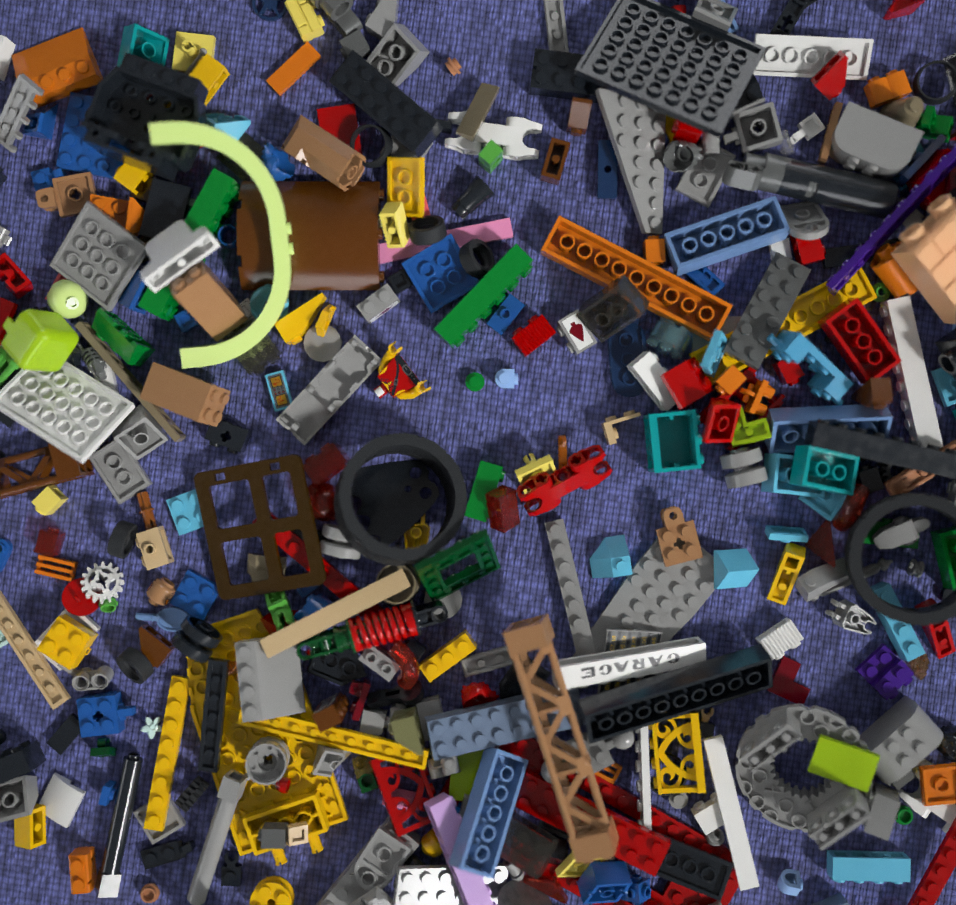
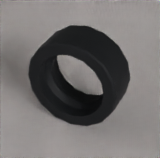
(427, 230)
(469, 262)
(122, 539)
(135, 665)

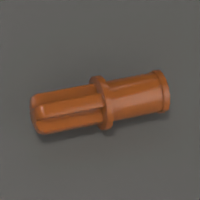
(146, 510)

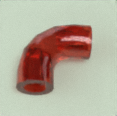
(851, 508)
(407, 663)

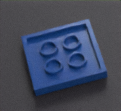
(439, 274)

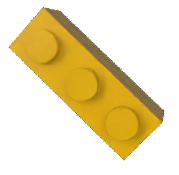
(447, 655)

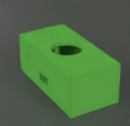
(490, 156)

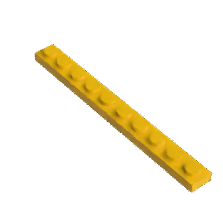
(341, 739)

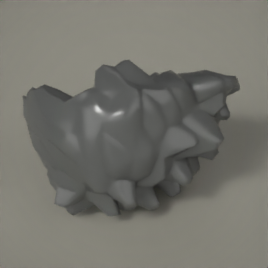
(681, 155)

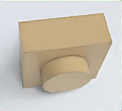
(297, 833)

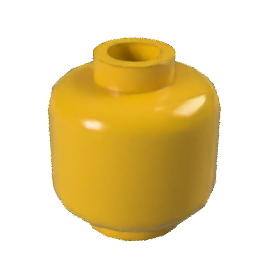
(430, 844)

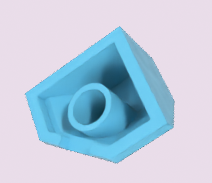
(232, 126)
(611, 558)

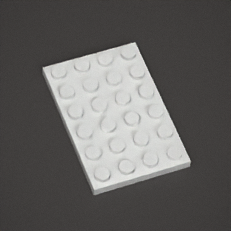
(65, 408)

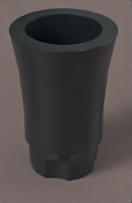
(472, 197)

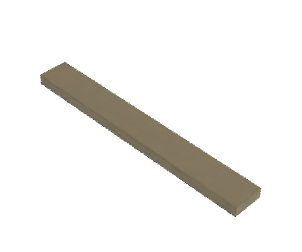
(129, 380)

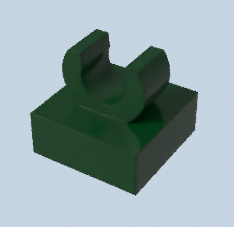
(103, 749)

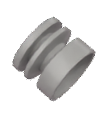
(263, 770)

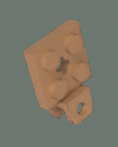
(61, 195)
(677, 528)

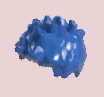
(277, 163)

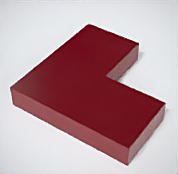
(784, 681)

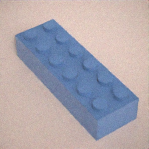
(726, 236)
(790, 424)
(488, 812)

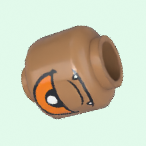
(160, 591)

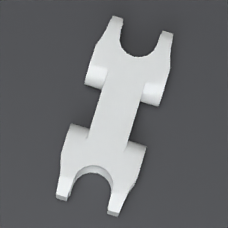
(506, 136)
(914, 801)

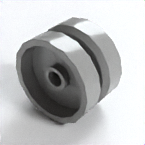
(339, 545)

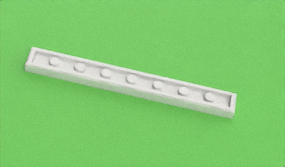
(730, 812)

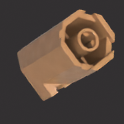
(324, 153)

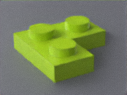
(751, 431)

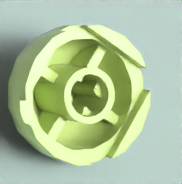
(67, 299)

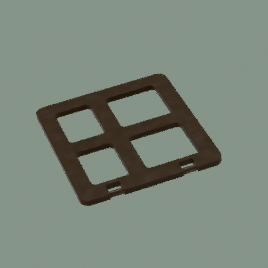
(265, 527)

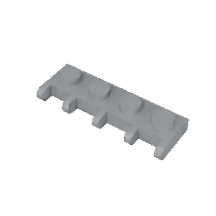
(16, 109)

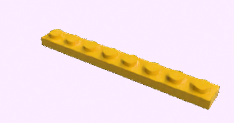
(167, 753)

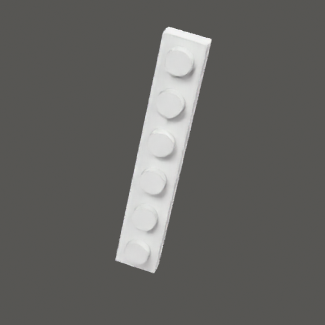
(643, 784)

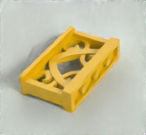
(695, 773)

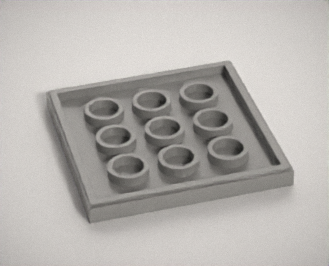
(99, 256)

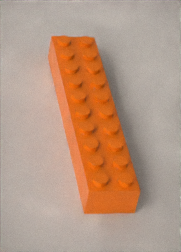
(605, 262)

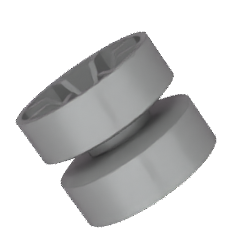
(743, 473)

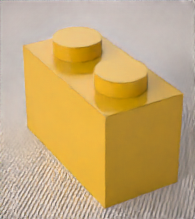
(31, 829)

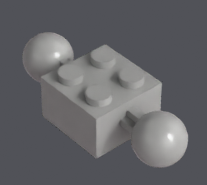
(598, 751)

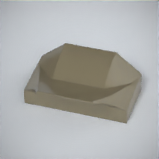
(257, 566)

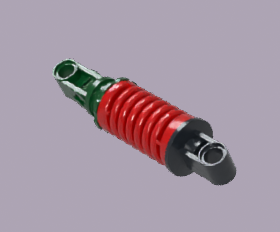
(374, 629)

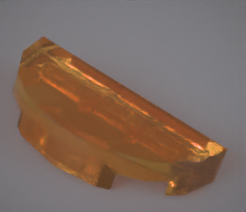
(920, 666)

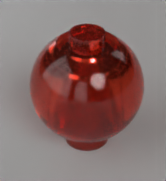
(322, 501)

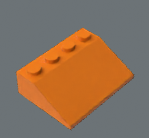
(59, 66)

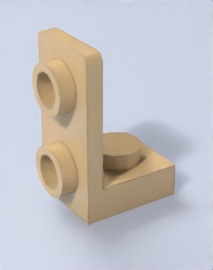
(611, 433)

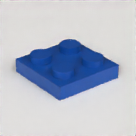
(195, 595)

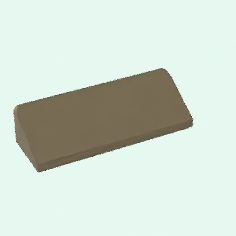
(477, 111)

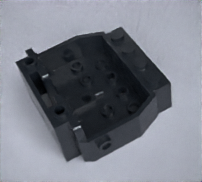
(123, 114)

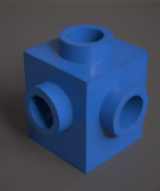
(638, 891)

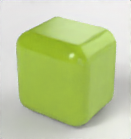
(39, 340)

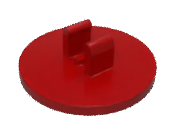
(76, 601)

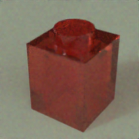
(50, 541)

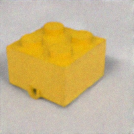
(67, 641)

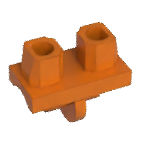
(753, 396)

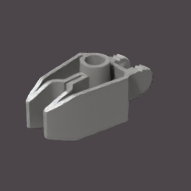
(900, 532)
(849, 616)

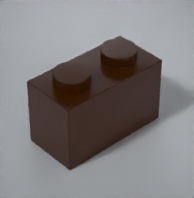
(555, 161)

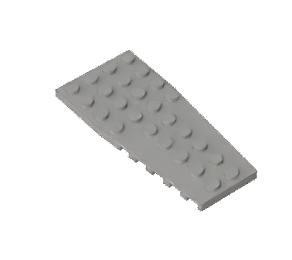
(657, 596)

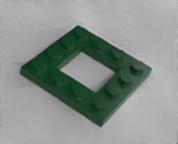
(429, 568)

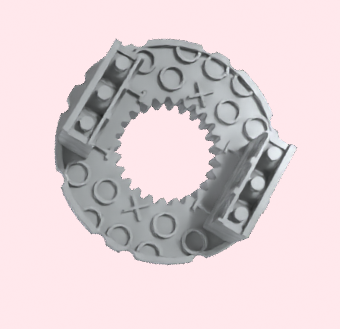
(821, 812)

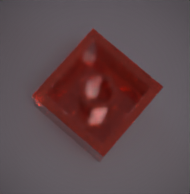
(326, 464)

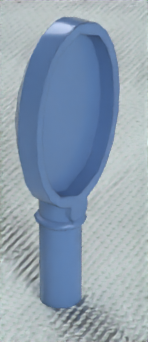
(167, 619)

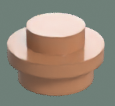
(453, 66)
(149, 893)

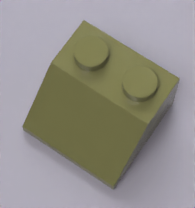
(407, 729)

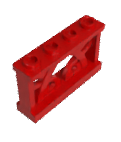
(400, 816)

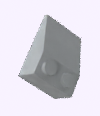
(398, 54)

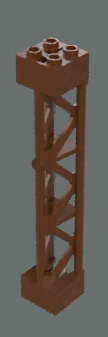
(64, 465)

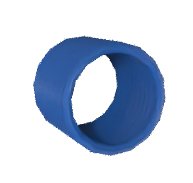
(221, 232)

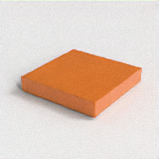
(938, 784)

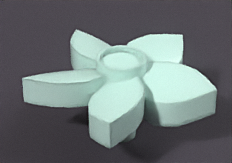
(151, 726)

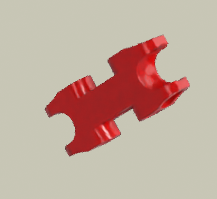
(578, 473)

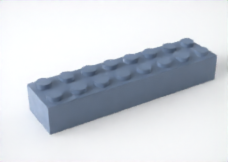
(487, 725)

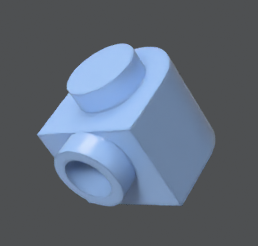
(506, 378)
(790, 882)

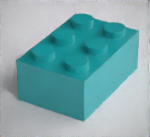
(824, 470)

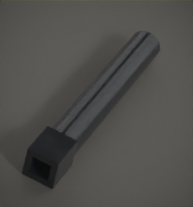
(109, 873)

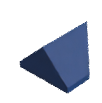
(41, 123)

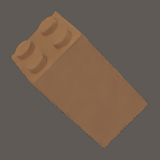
(208, 300)
(185, 394)

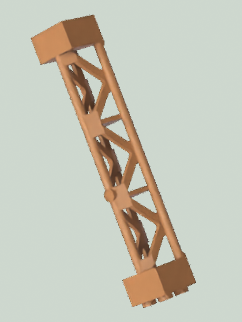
(595, 836)

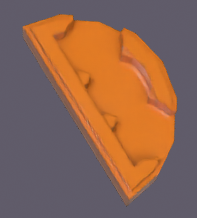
(562, 451)

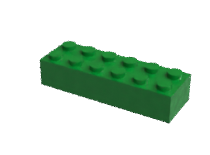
(484, 296)

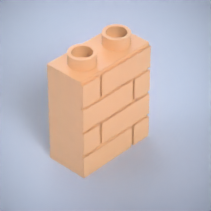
(930, 257)

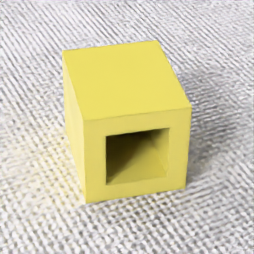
(49, 500)

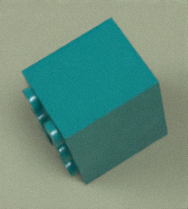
(673, 441)

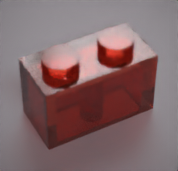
(502, 508)

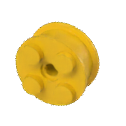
(273, 888)

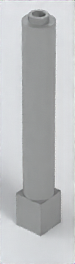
(229, 793)

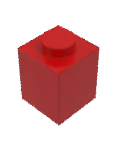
(788, 372)

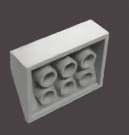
(268, 685)

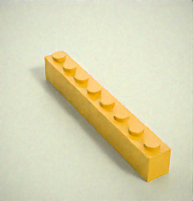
(212, 76)

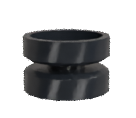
(196, 639)

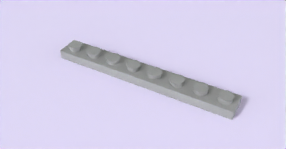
(570, 587)

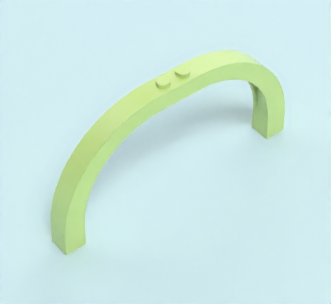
(193, 133)

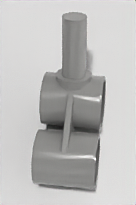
(92, 677)
(443, 767)

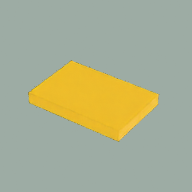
(407, 184)

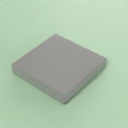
(173, 822)

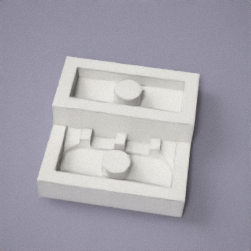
(62, 800)

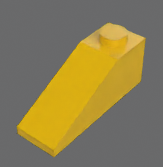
(298, 322)
(786, 573)

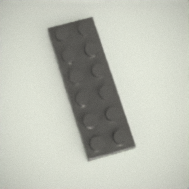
(766, 310)

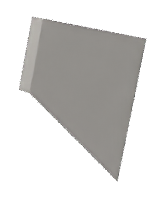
(327, 760)

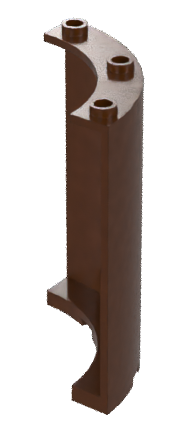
(332, 235)

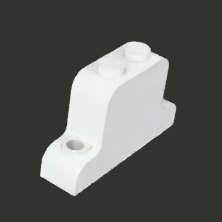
(175, 252)

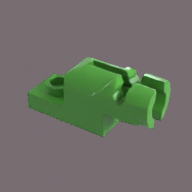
(279, 606)

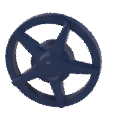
(269, 5)

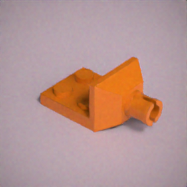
(125, 212)

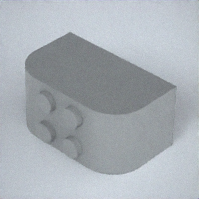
(872, 142)
(902, 739)

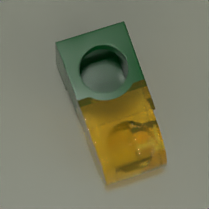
(364, 773)

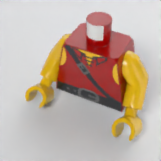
(398, 377)

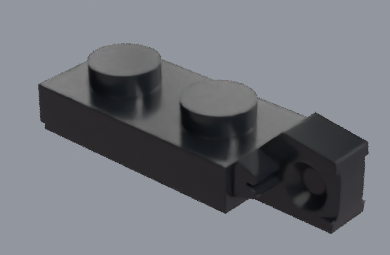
(165, 852)

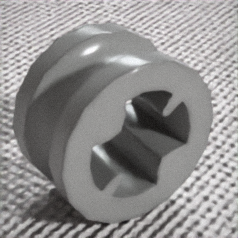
(915, 568)

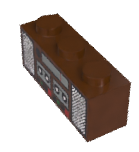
(331, 711)

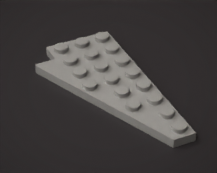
(639, 147)

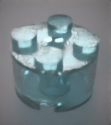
(670, 338)

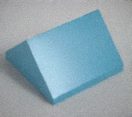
(733, 568)

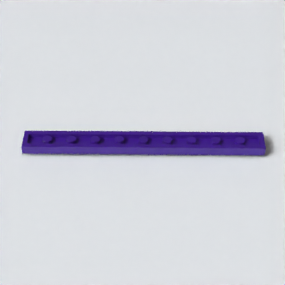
(892, 222)

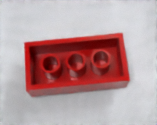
(859, 340)

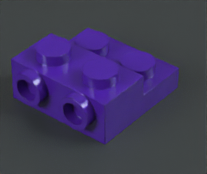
(885, 672)

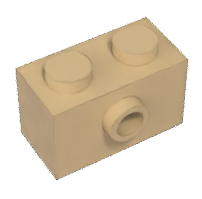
(154, 548)

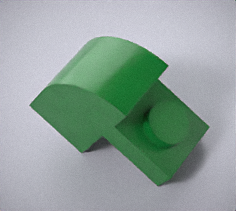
(935, 125)

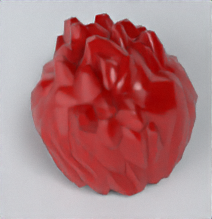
(477, 694)

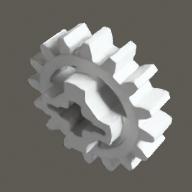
(96, 586)

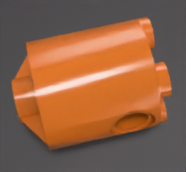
(890, 271)

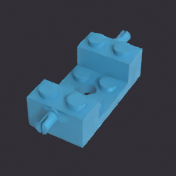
(828, 379)

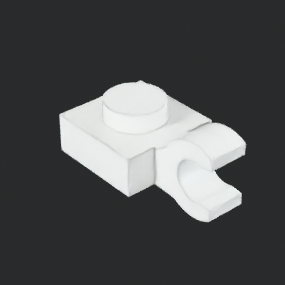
(808, 128)

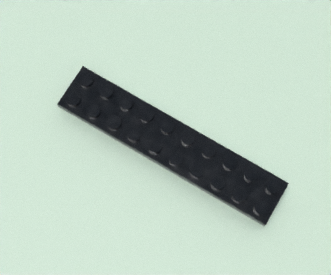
(684, 866)

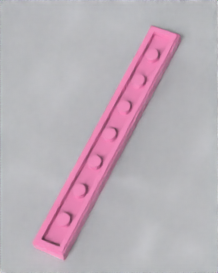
(486, 232)

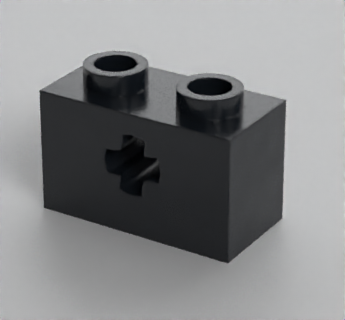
(239, 436)

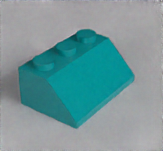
(143, 44)

